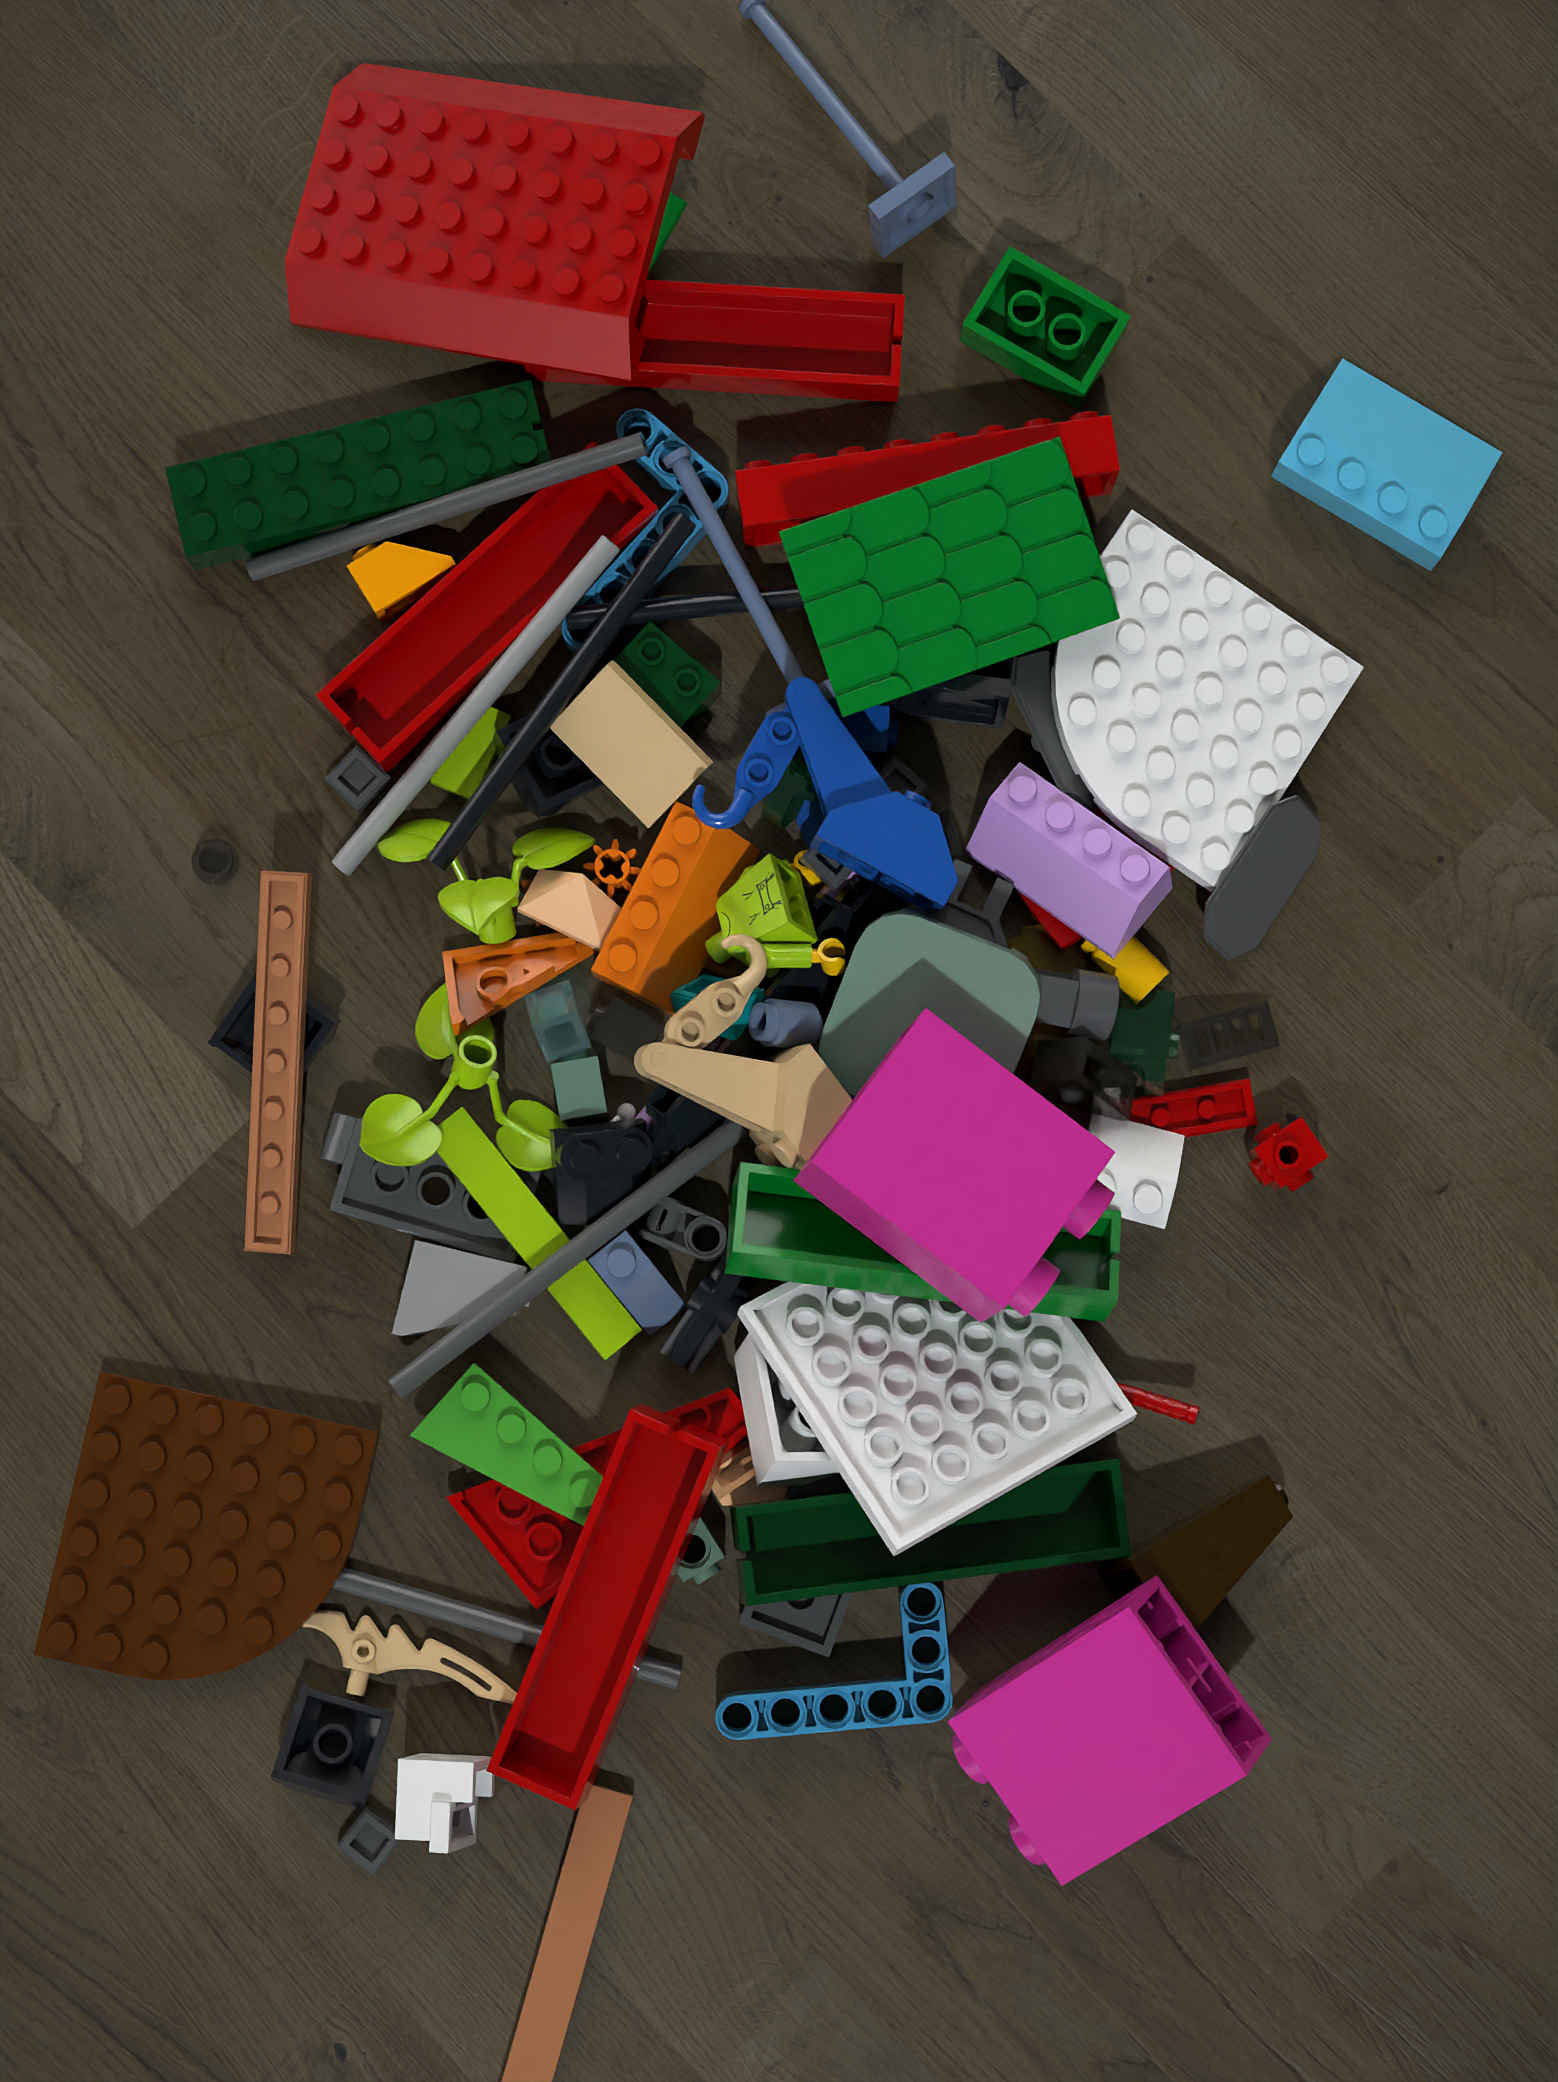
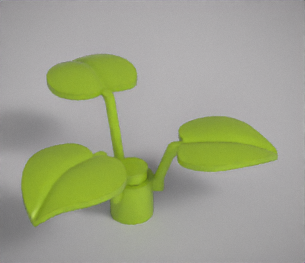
(486, 903)
(402, 1135)

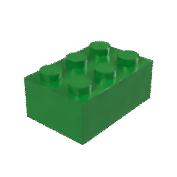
(1044, 328)

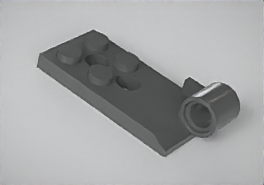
(394, 1196)

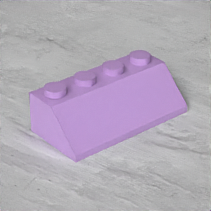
(1068, 860)

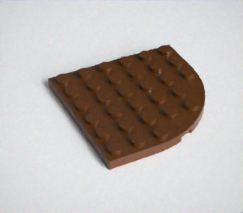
(199, 1530)

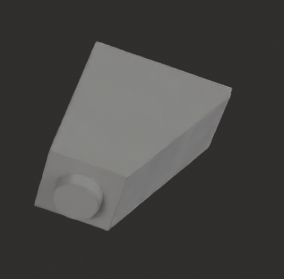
(449, 1287)

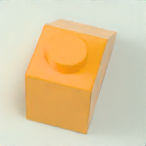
(396, 575)

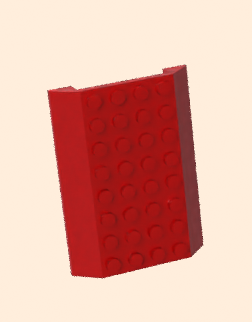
(485, 218)

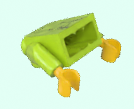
(774, 910)

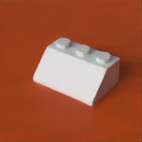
(778, 1435)

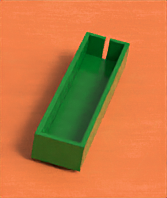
(796, 1238)

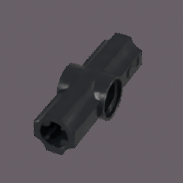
(707, 1316)

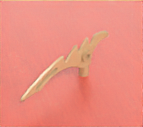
(369, 1652)

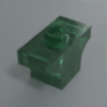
(1145, 1040)

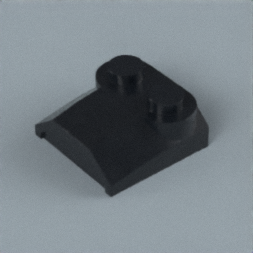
(550, 774)
(236, 1030)
(597, 1167)
(332, 1747)

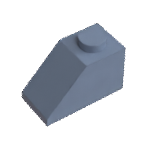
(637, 1283)

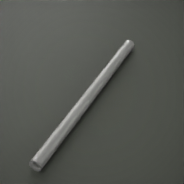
(475, 705)

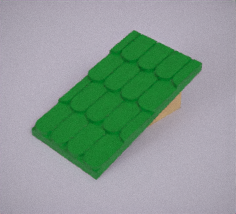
(949, 576)

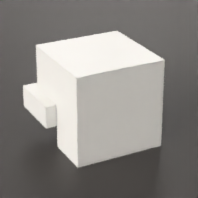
(441, 1799)

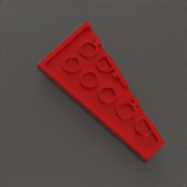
(538, 1542)

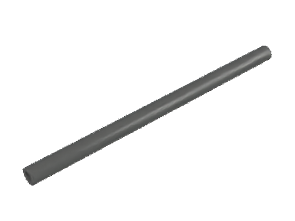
(447, 506)
(566, 1258)
(475, 1617)

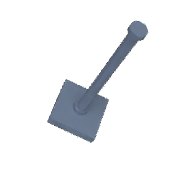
(909, 203)
(739, 573)

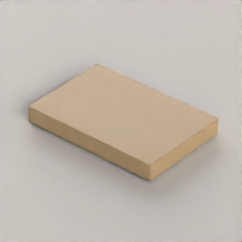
(631, 744)

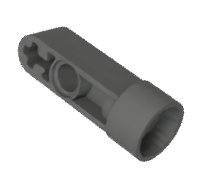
(1079, 1002)

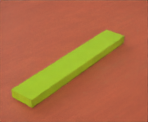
(532, 1232)

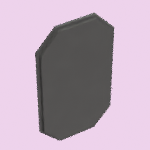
(1033, 696)
(1261, 877)

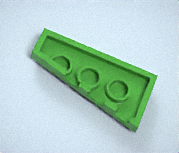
(507, 1442)

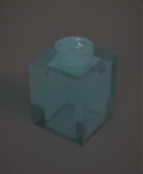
(557, 1021)

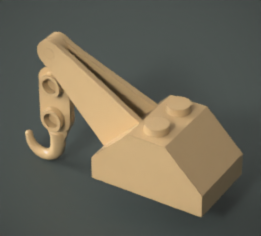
(782, 1101)

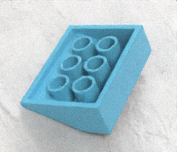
(1386, 464)

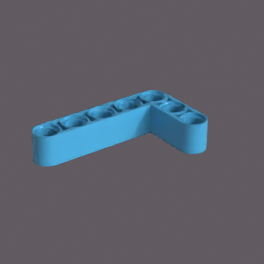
(659, 444)
(858, 1692)

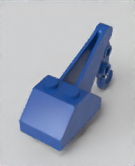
(865, 825)

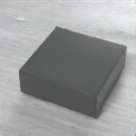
(358, 779)
(369, 1841)

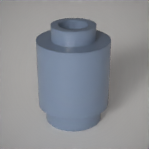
(785, 1023)

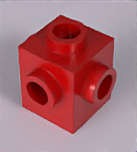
(1298, 1143)

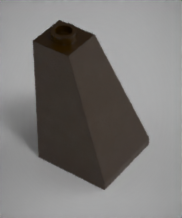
(1207, 1550)

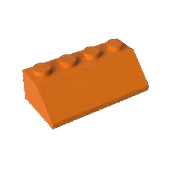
(672, 909)

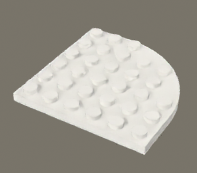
(1190, 701)
(928, 1401)

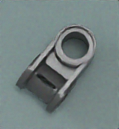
(680, 1229)

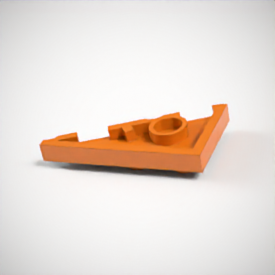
(496, 975)

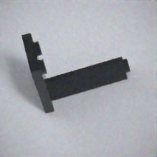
(969, 699)

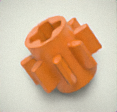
(616, 857)

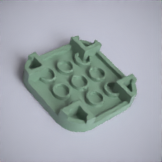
(919, 964)

